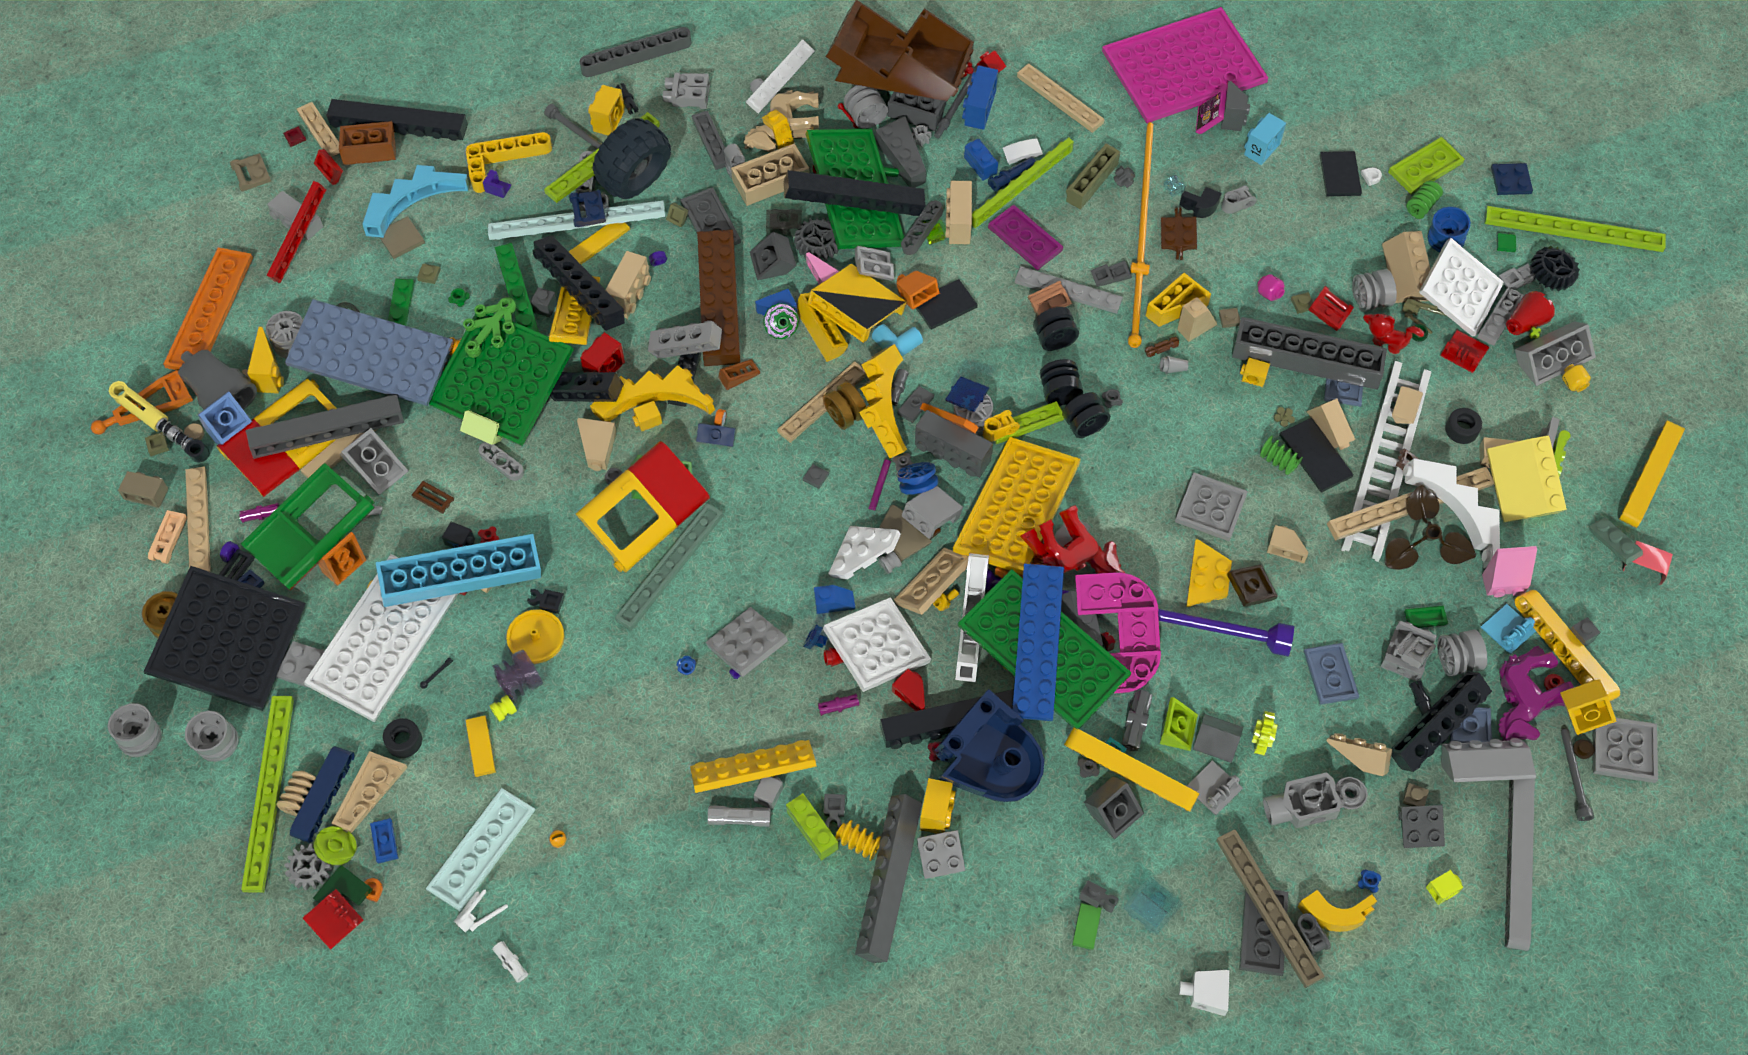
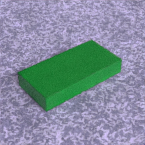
(1426, 616)

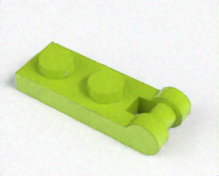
(1558, 449)

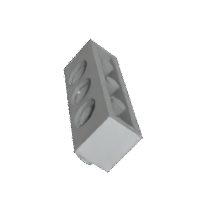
(685, 339)

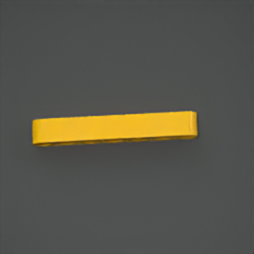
(1652, 474)
(1564, 642)
(1131, 769)

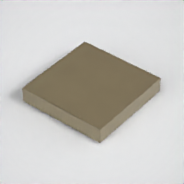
(401, 238)

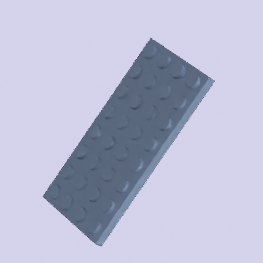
(369, 352)

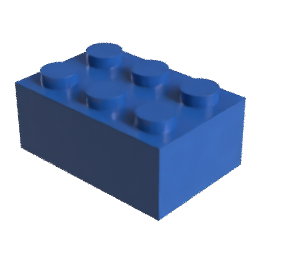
(980, 97)

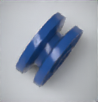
(917, 478)

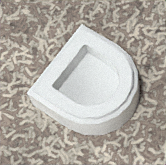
(1371, 175)

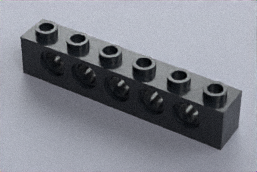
(1440, 721)

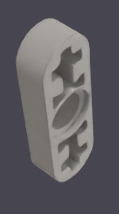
(504, 469)

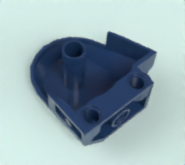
(992, 753)

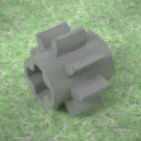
(921, 135)

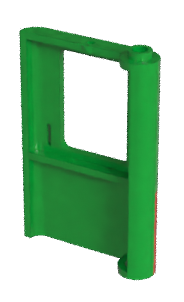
(288, 547)

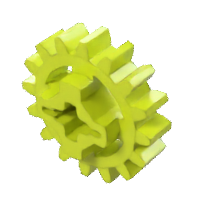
(1264, 733)

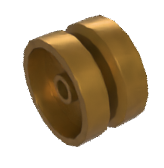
(844, 405)
(157, 610)

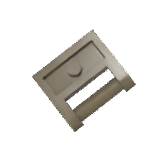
(256, 171)

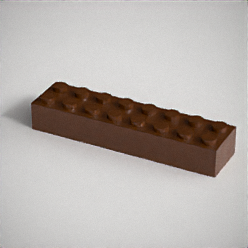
(719, 293)

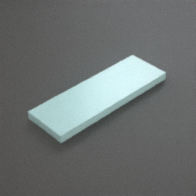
(480, 849)

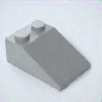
(373, 461)

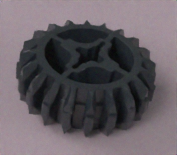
(1554, 268)

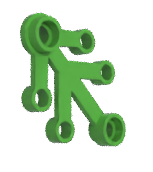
(490, 324)

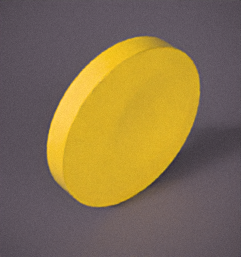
(537, 633)

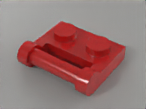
(1327, 311)

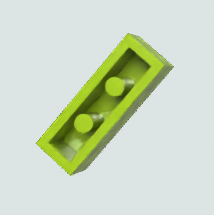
(812, 826)

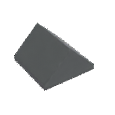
(1218, 738)

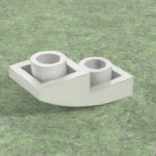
(1022, 150)

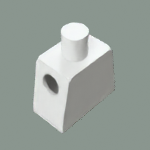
(1208, 991)

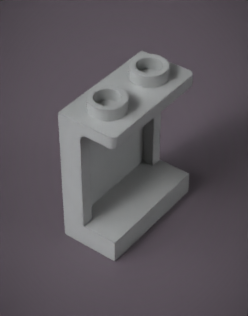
(931, 511)
(1395, 663)

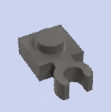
(834, 808)
(1096, 896)

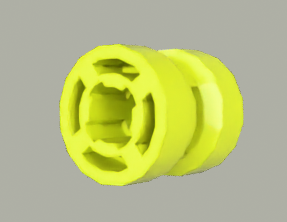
(501, 708)

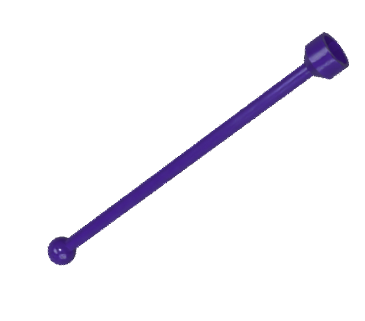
(1277, 638)

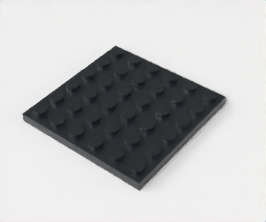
(225, 638)

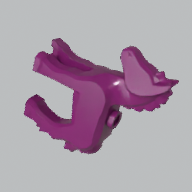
(1525, 695)

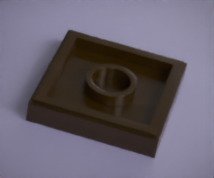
(1252, 585)

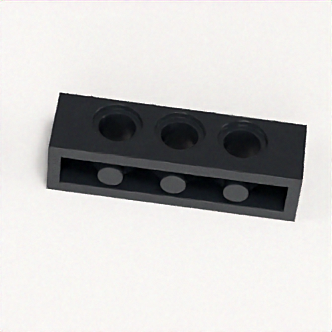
(587, 387)

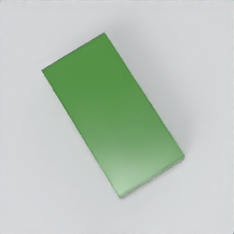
(1086, 926)

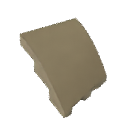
(910, 540)

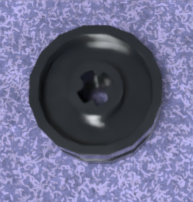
(1056, 328)
(1086, 415)

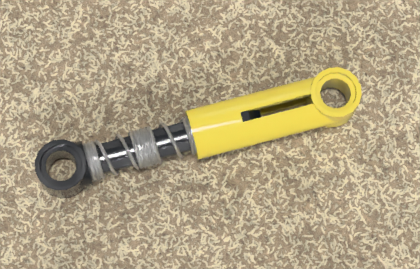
(157, 420)

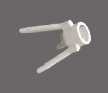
(465, 918)

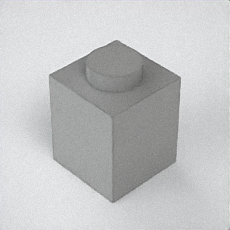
(768, 791)

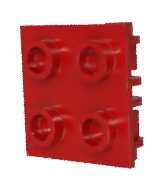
(1464, 351)
(333, 919)

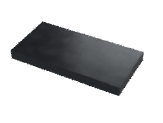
(1319, 456)

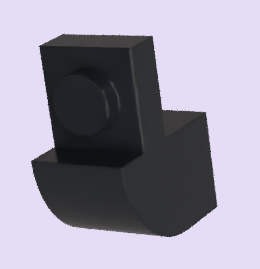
(1202, 206)

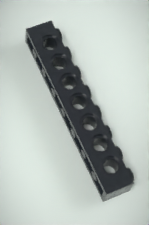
(579, 283)

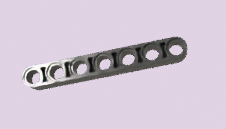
(635, 52)

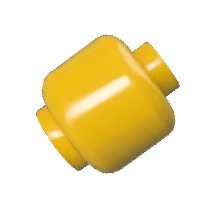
(1576, 378)

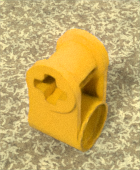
(1002, 425)

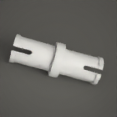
(510, 961)

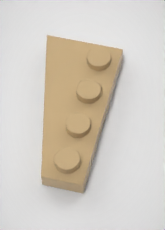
(367, 789)

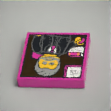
(1211, 112)

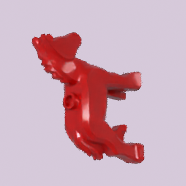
(1076, 552)

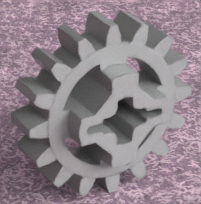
(299, 873)

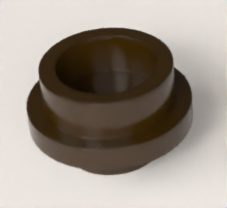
(1583, 749)

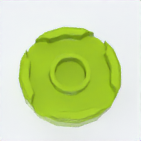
(335, 845)

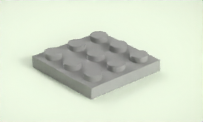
(1211, 506)
(746, 641)
(1626, 750)

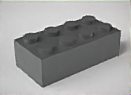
(953, 444)

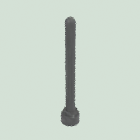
(553, 113)
(1583, 809)

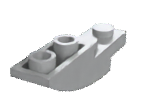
(1497, 321)

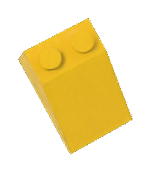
(264, 367)

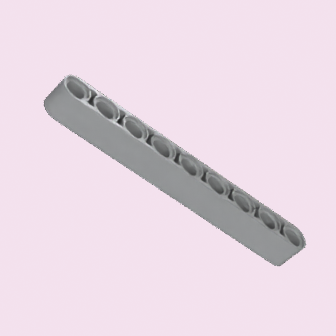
(1520, 864)

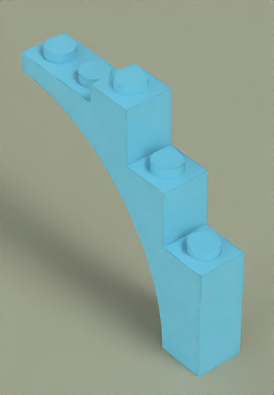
(425, 183)

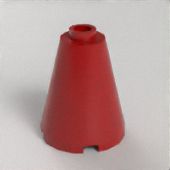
(1531, 312)

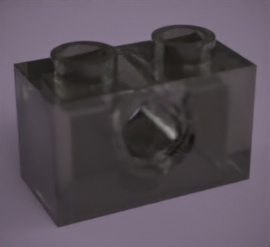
(783, 221)

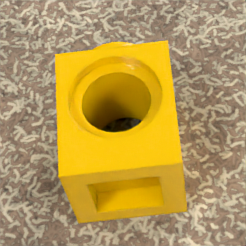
(1255, 372)

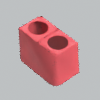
(1654, 559)

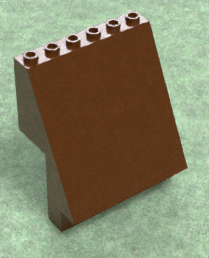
(882, 56)

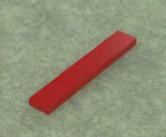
(296, 232)

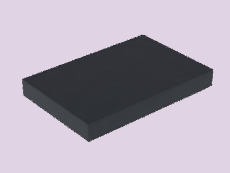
(1340, 173)
(949, 304)

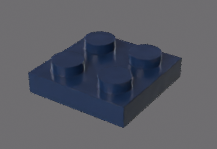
(1511, 179)

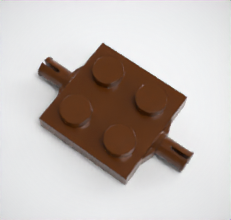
(1179, 233)

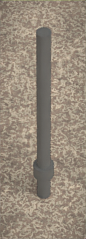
(945, 122)

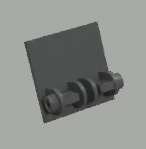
(1422, 826)

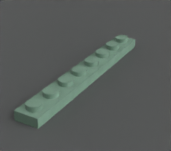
(669, 567)

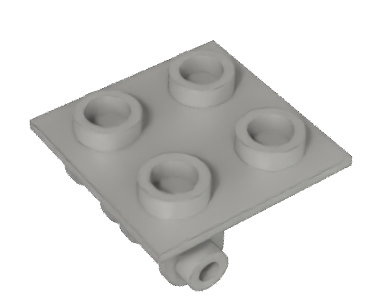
(1215, 787)
(941, 854)

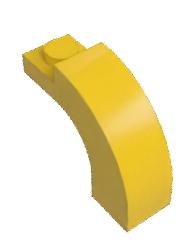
(1335, 918)

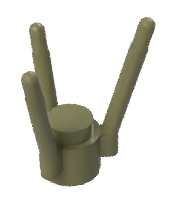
(1413, 307)

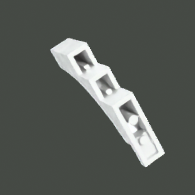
(1479, 521)

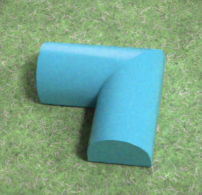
(905, 342)

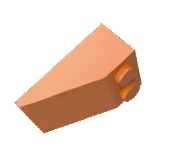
(342, 559)

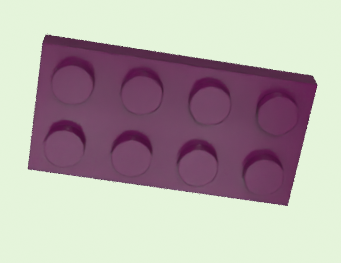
(1025, 237)

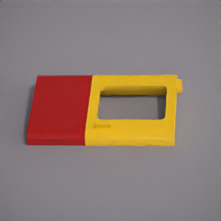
(272, 470)
(664, 486)

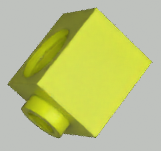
(1444, 887)

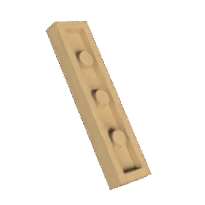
(319, 128)

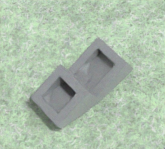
(1518, 277)

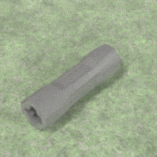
(750, 816)

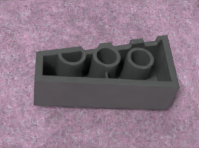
(901, 150)

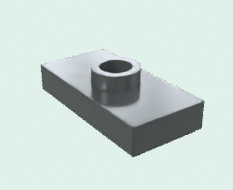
(911, 408)

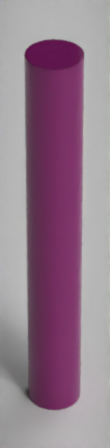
(879, 485)

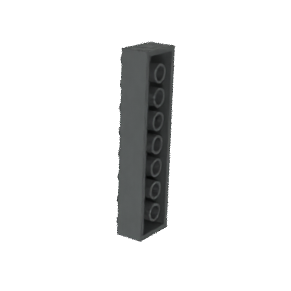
(1310, 353)

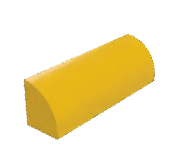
(822, 329)

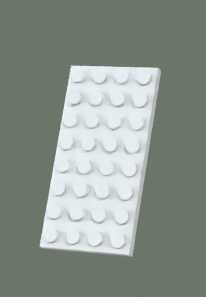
(375, 650)

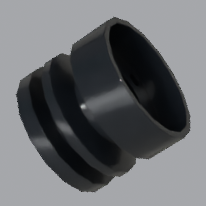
(1061, 381)

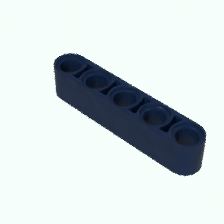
(321, 793)

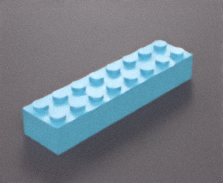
(458, 570)

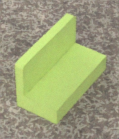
(480, 427)

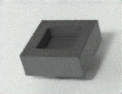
(815, 476)

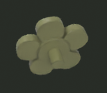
(1284, 416)

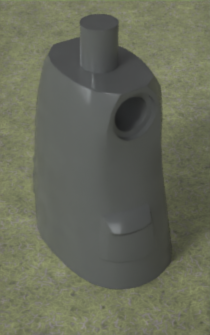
(213, 378)

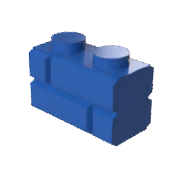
(980, 159)

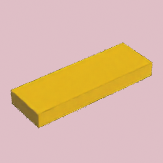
(480, 746)

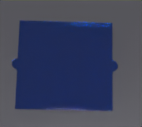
(967, 394)

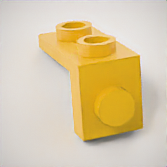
(780, 127)

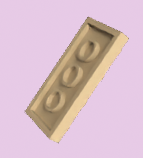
(932, 581)

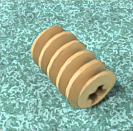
(295, 791)

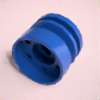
(1447, 224)

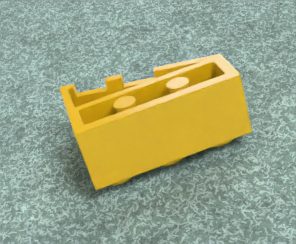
(1169, 303)

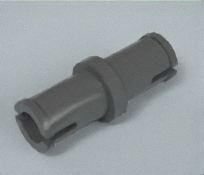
(898, 385)

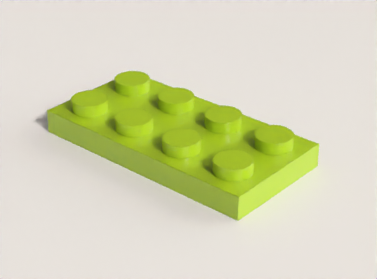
(1426, 165)

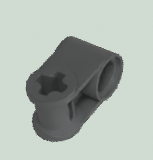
(1313, 935)

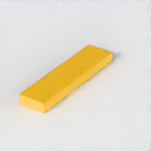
(598, 241)

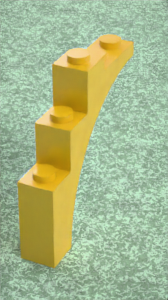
(652, 387)
(877, 392)

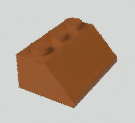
(367, 143)

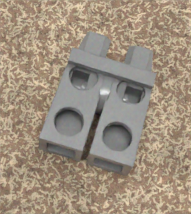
(687, 90)

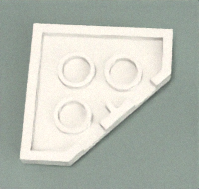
(861, 549)

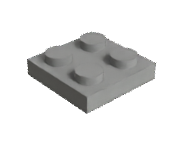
(299, 663)

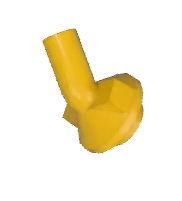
(943, 601)

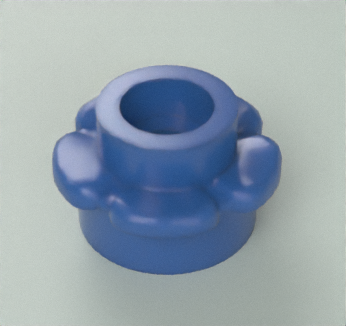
(686, 670)

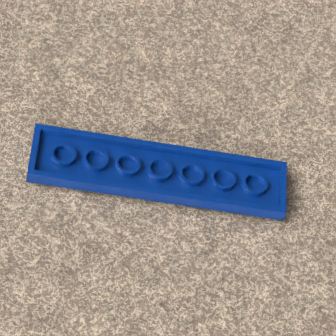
(1038, 642)

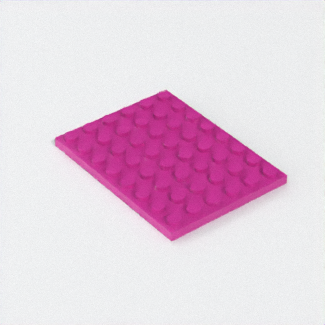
(1183, 64)

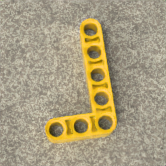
(503, 150)

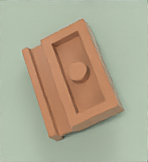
(1049, 298)

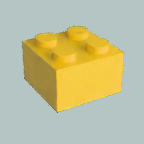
(606, 110)
(1588, 706)
(937, 806)

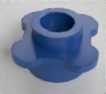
(1369, 875)

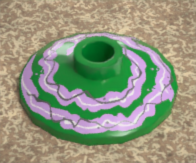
(772, 321)

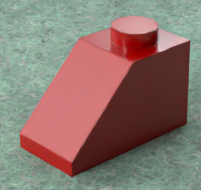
(910, 689)

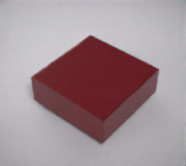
(294, 136)

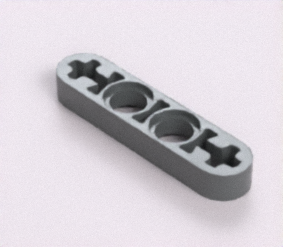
(912, 243)

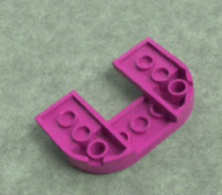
(1136, 621)

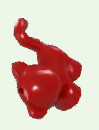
(1384, 333)

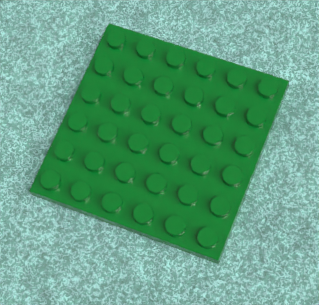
(502, 382)

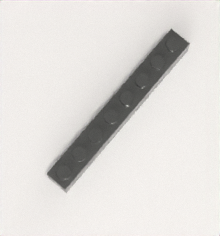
(324, 426)
(888, 879)

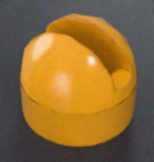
(559, 840)

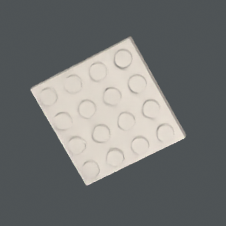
(1461, 287)
(876, 644)

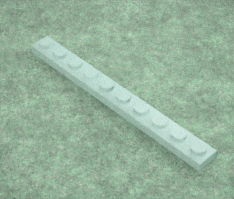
(560, 222)

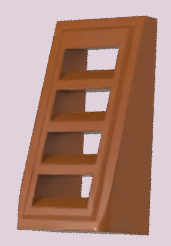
(729, 380)

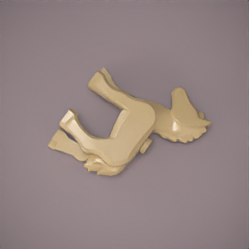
(785, 103)

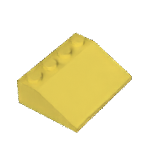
(1526, 479)

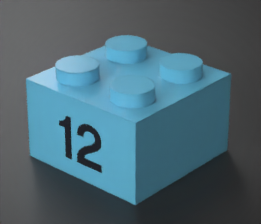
(1264, 138)

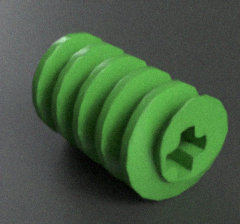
(1424, 199)
(1279, 456)

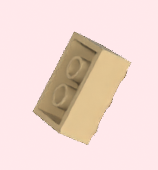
(959, 212)
(629, 281)

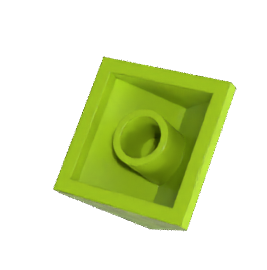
(1178, 725)

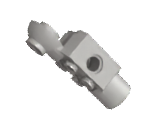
(1313, 800)

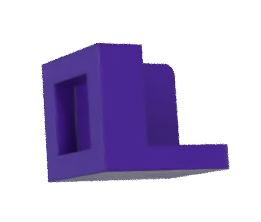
(494, 186)

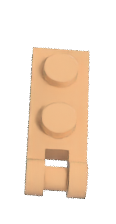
(167, 536)

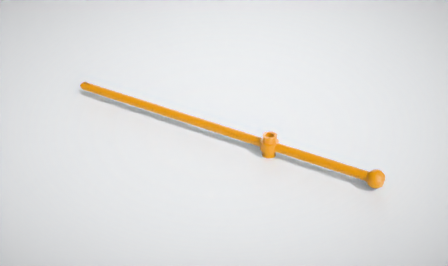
(1140, 267)

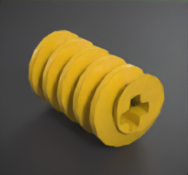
(858, 839)

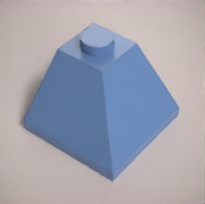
(223, 418)

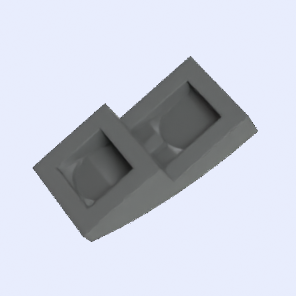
(1106, 275)

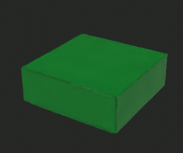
(1506, 242)

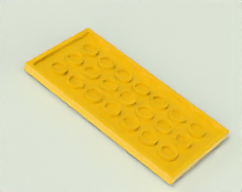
(1016, 498)

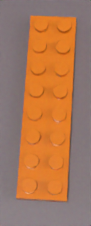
(210, 305)

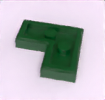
(346, 884)

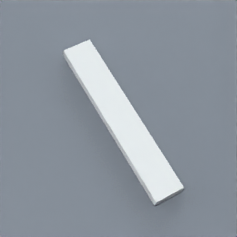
(780, 76)

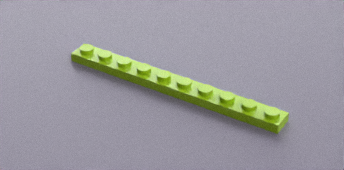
(1575, 229)
(267, 795)

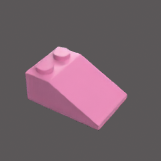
(1510, 571)

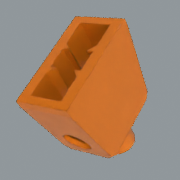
(917, 288)

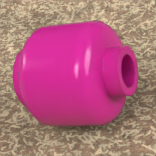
(1271, 287)

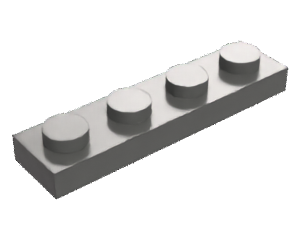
(710, 138)

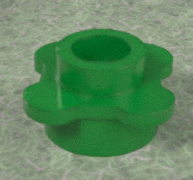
(458, 292)

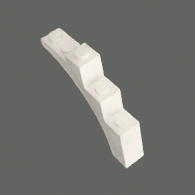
(974, 592)

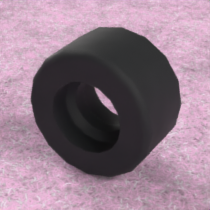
(1457, 433)
(405, 749)

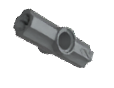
(1137, 720)

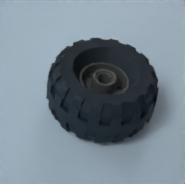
(631, 158)

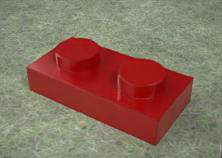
(328, 166)

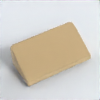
(1406, 405)

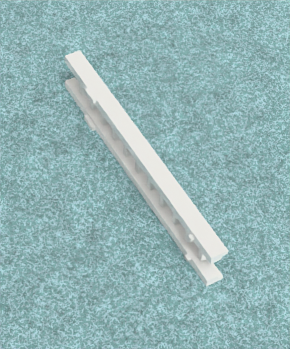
(1369, 471)

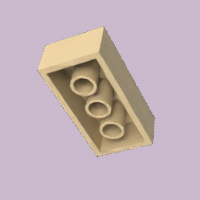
(766, 174)

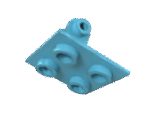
(1509, 628)

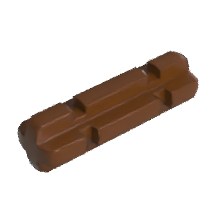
(1162, 346)

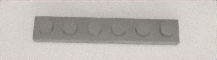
(1075, 291)

